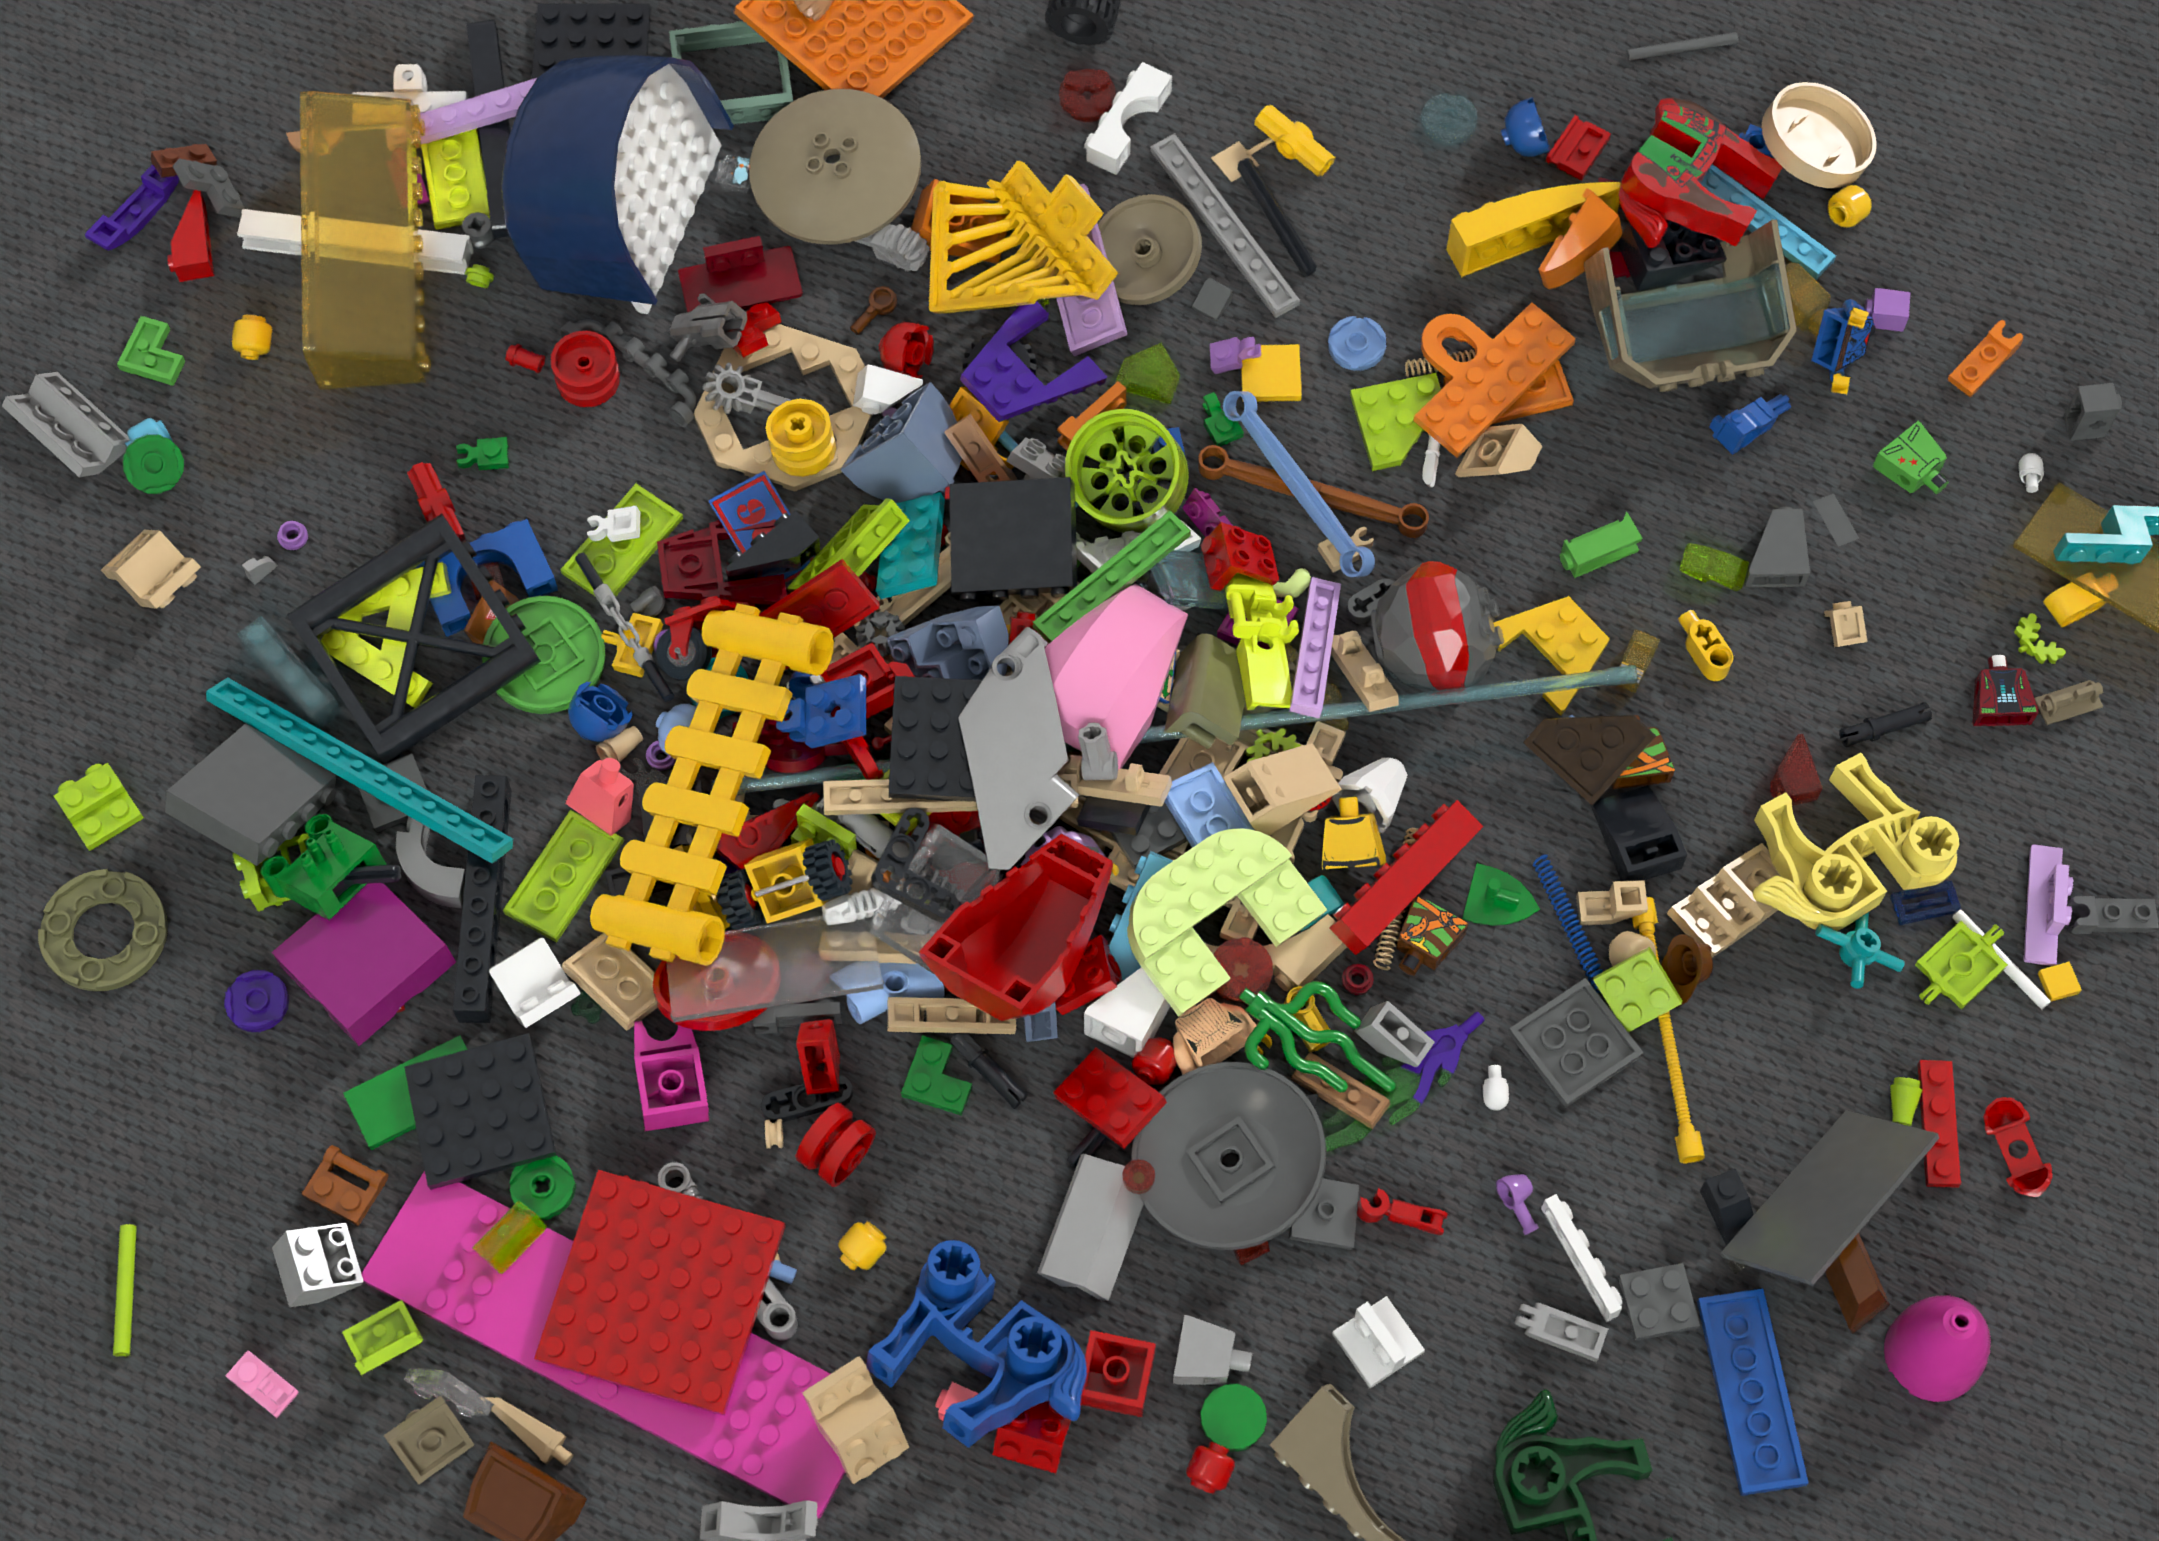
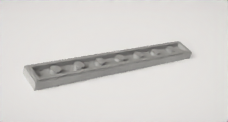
(1225, 226)

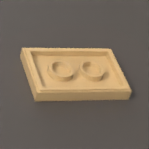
(614, 980)

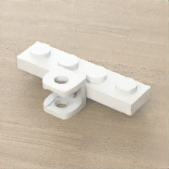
(417, 89)

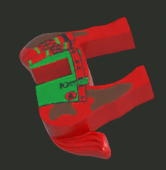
(1669, 171)

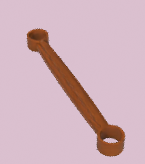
(1333, 496)

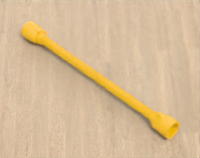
(1688, 1141)

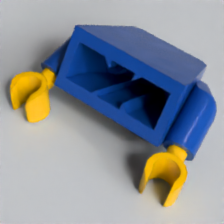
(1842, 341)

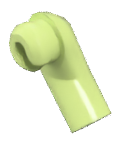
(1294, 586)

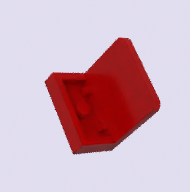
(1235, 551)
(1034, 1438)

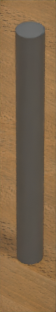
(1682, 46)

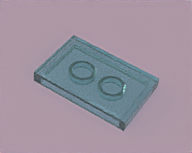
(1185, 581)

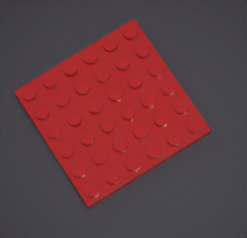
(660, 1292)

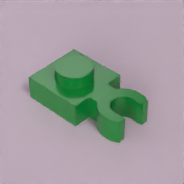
(489, 454)

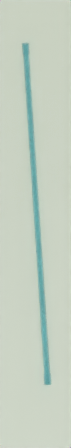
(1610, 676)

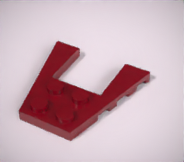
(694, 571)

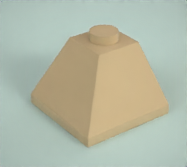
(1500, 451)

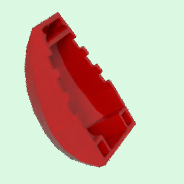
(1024, 935)

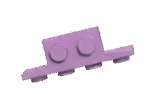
(2046, 904)

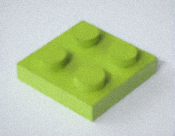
(1638, 990)

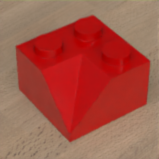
(1117, 1373)

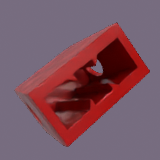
(819, 1045)

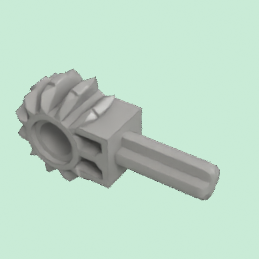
(898, 246)
(746, 394)

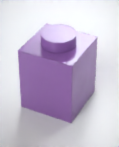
(1889, 309)

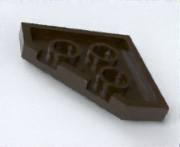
(1590, 749)

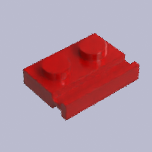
(1578, 147)

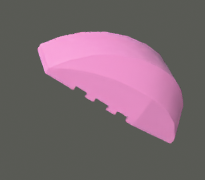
(1115, 667)

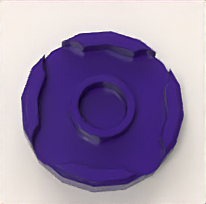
(264, 1007)

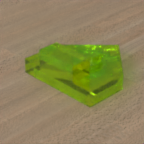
(1150, 374)

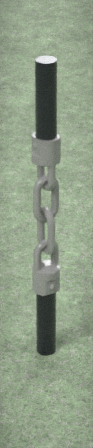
(642, 654)

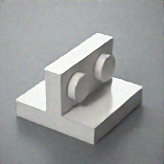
(1378, 1341)

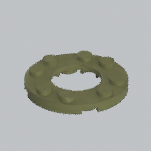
(76, 898)

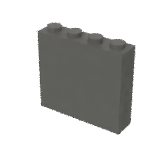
(251, 794)

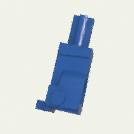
(1745, 425)

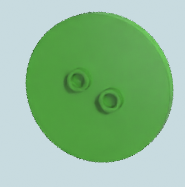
(568, 649)

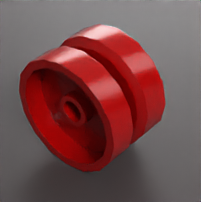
(585, 368)
(835, 1144)

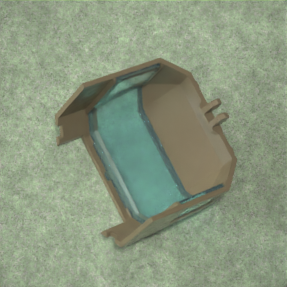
(1702, 326)

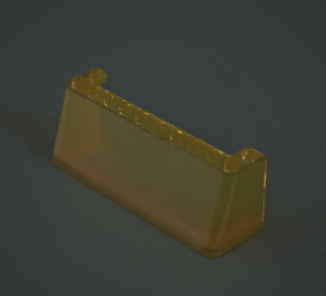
(361, 240)

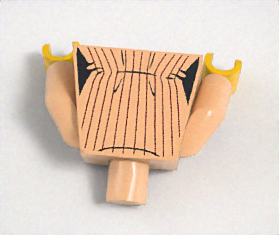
(1211, 1034)

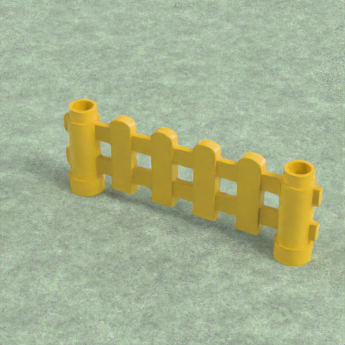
(677, 927)

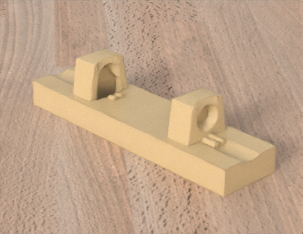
(1363, 672)
(1130, 786)
(942, 1016)

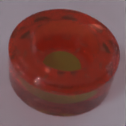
(1138, 1176)

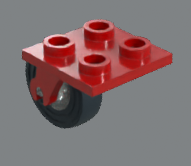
(682, 647)

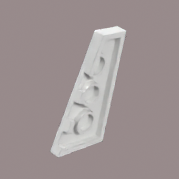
(1103, 549)

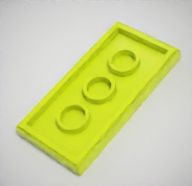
(455, 178)

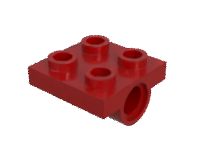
(1094, 976)

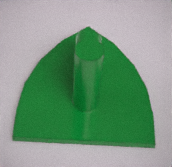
(1497, 898)

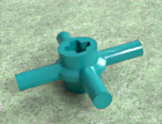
(1859, 949)

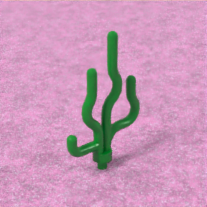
(1281, 1020)

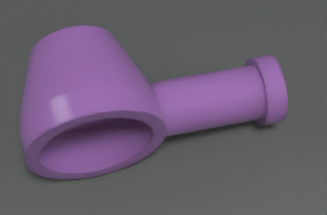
(1520, 1188)

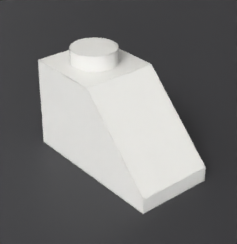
(881, 389)

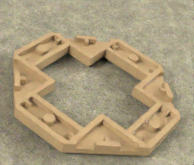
(810, 354)

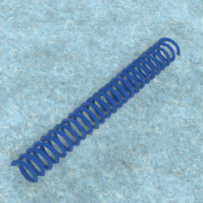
(1571, 917)

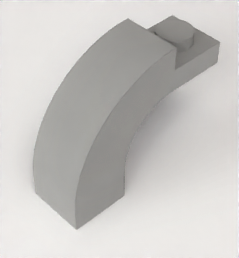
(432, 881)
(749, 1523)

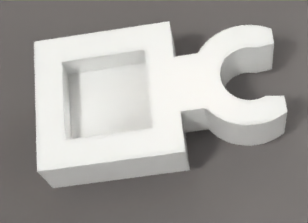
(620, 525)

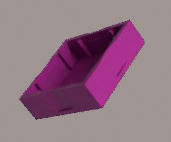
(365, 960)

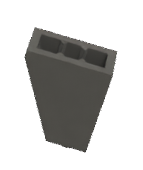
(1782, 552)

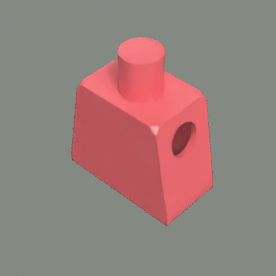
(603, 796)

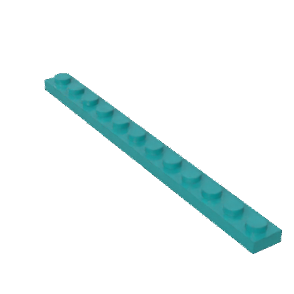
(360, 770)

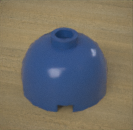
(1525, 130)
(598, 712)

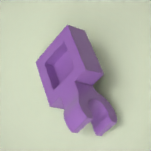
(1229, 353)

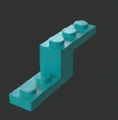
(2124, 537)

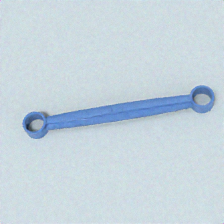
(1298, 484)

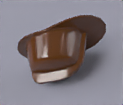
(1687, 964)

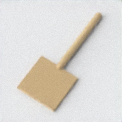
(1229, 158)

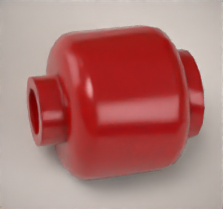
(1155, 1061)
(1210, 1468)

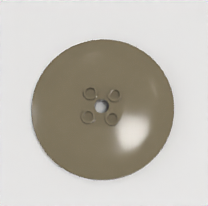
(841, 199)

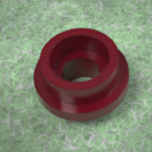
(1357, 970)

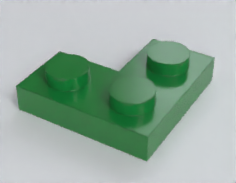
(927, 1079)

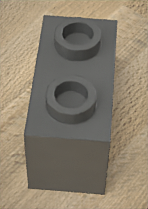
(2092, 411)

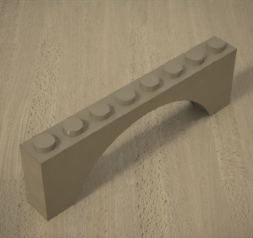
(1319, 1451)

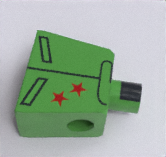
(1913, 460)

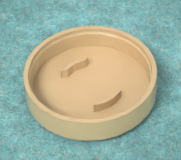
(1818, 135)

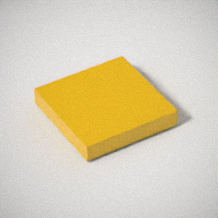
(1273, 374)

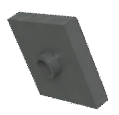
(382, 814)
(1330, 1216)

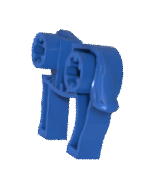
(1023, 1354)

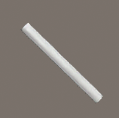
(2011, 970)

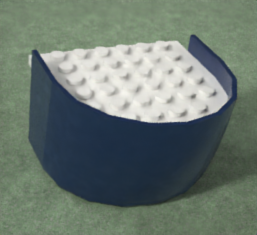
(609, 172)

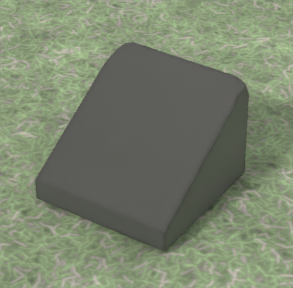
(1213, 299)

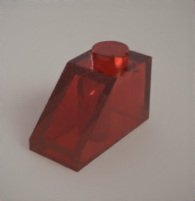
(1797, 774)

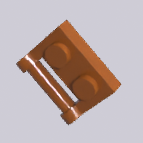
(340, 1195)

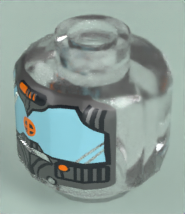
(734, 174)

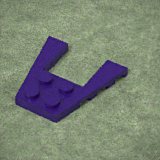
(1007, 384)

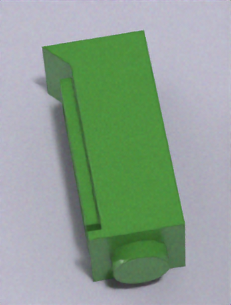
(1600, 547)

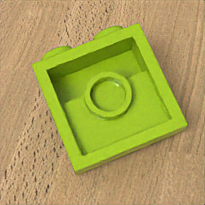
(97, 805)
(820, 828)

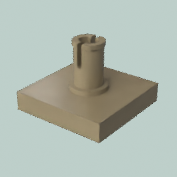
(429, 1439)

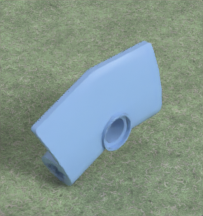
(907, 978)

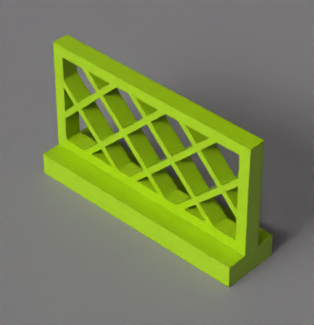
(857, 541)

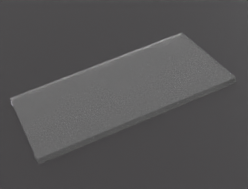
(776, 968)

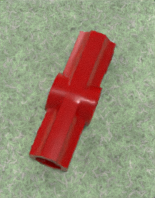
(432, 497)

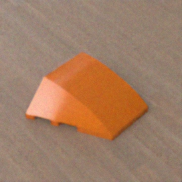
(1590, 230)

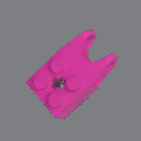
(667, 1066)

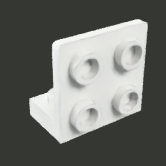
(533, 982)

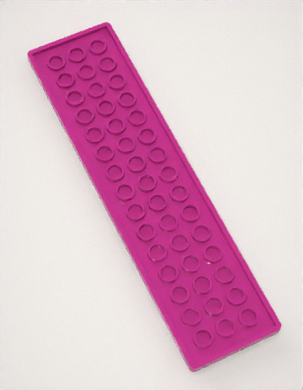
(767, 1426)

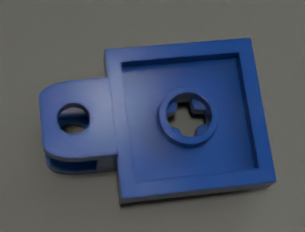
(813, 720)

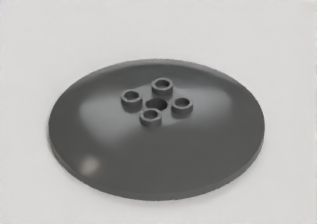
(1242, 1113)

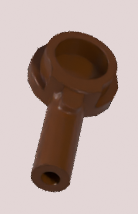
(881, 301)

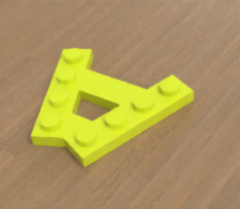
(385, 664)

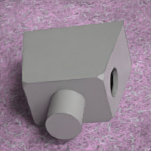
(1207, 1354)

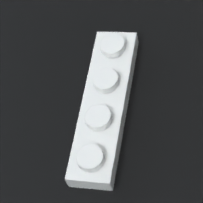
(1576, 1246)

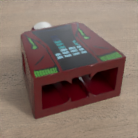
(2003, 696)

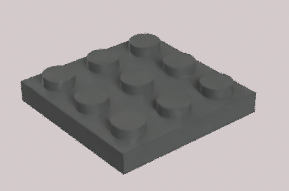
(1575, 1042)

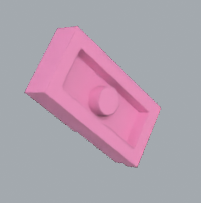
(262, 1384)

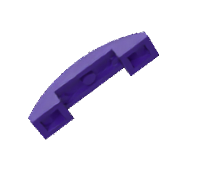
(134, 212)

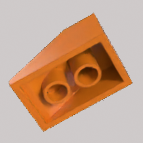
(923, 223)

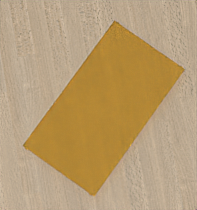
(2122, 585)

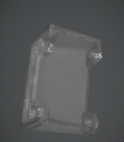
(949, 864)

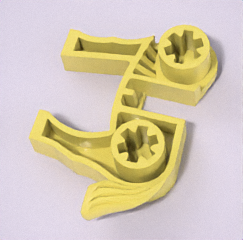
(1837, 883)

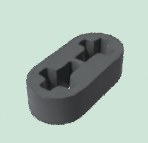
(1366, 596)

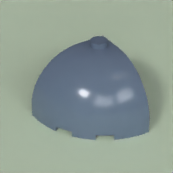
(908, 451)

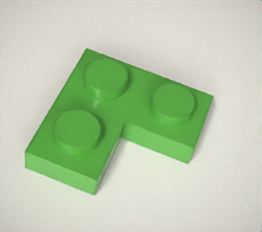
(144, 353)

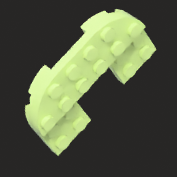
(1197, 885)

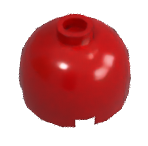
(906, 345)

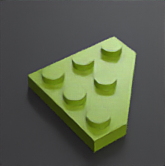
(1387, 416)

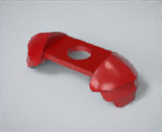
(2007, 1121)

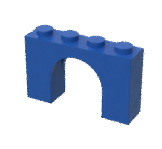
(511, 546)

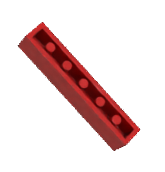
(1406, 877)

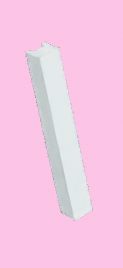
(283, 235)

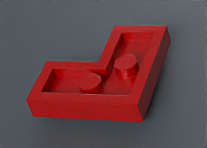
(759, 319)

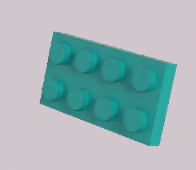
(913, 555)

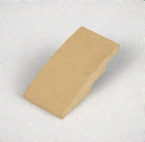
(1724, 905)

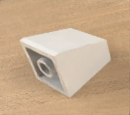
(1127, 1014)

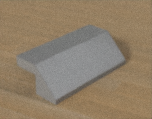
(68, 424)
(1092, 1229)

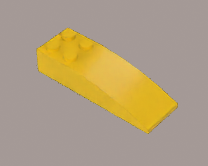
(1519, 224)

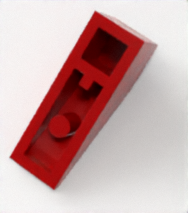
(191, 242)

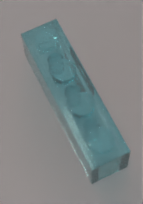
(289, 673)

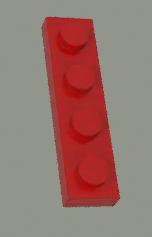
(1939, 1116)

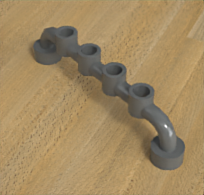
(653, 366)

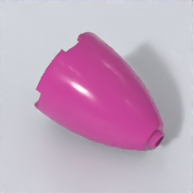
(1938, 1347)

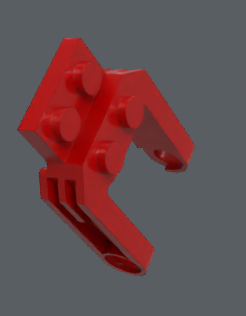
(879, 696)

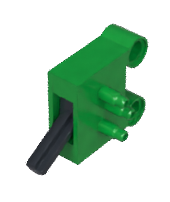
(329, 870)

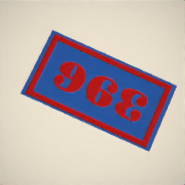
(748, 505)

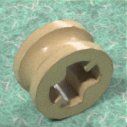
(774, 1133)

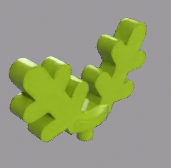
(2041, 653)
(1277, 740)

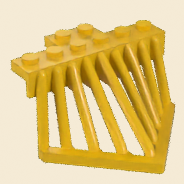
(1046, 223)

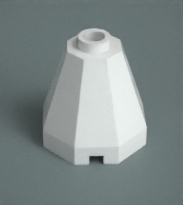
(1377, 789)

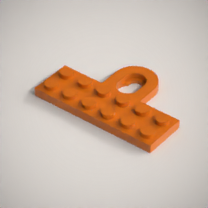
(1492, 379)

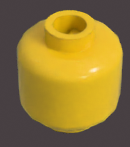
(1849, 206)
(252, 336)
(862, 1246)

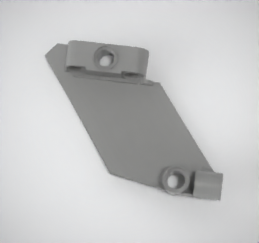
(1015, 751)

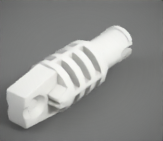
(852, 907)

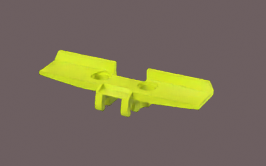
(1262, 671)

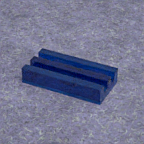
(1900, 909)

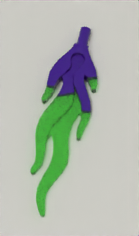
(1410, 1081)

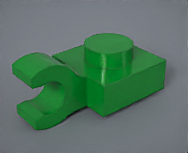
(1218, 425)

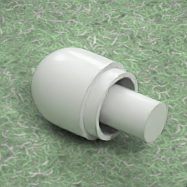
(2031, 471)
(1495, 1089)

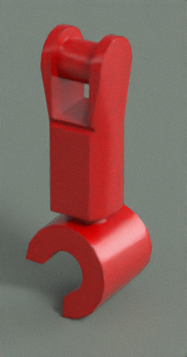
(1401, 1213)

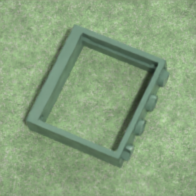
(733, 34)

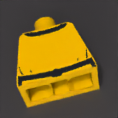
(1351, 838)

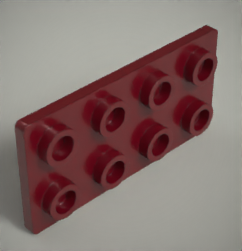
(742, 274)

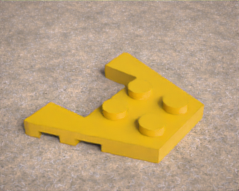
(1563, 637)

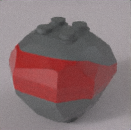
(1436, 628)

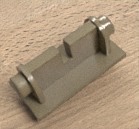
(2070, 701)

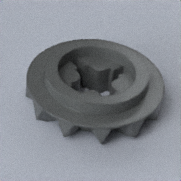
(866, 632)

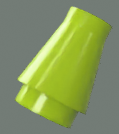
(1904, 1099)

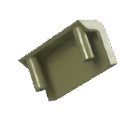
(1207, 693)

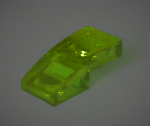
(1709, 563)

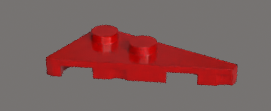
(763, 832)

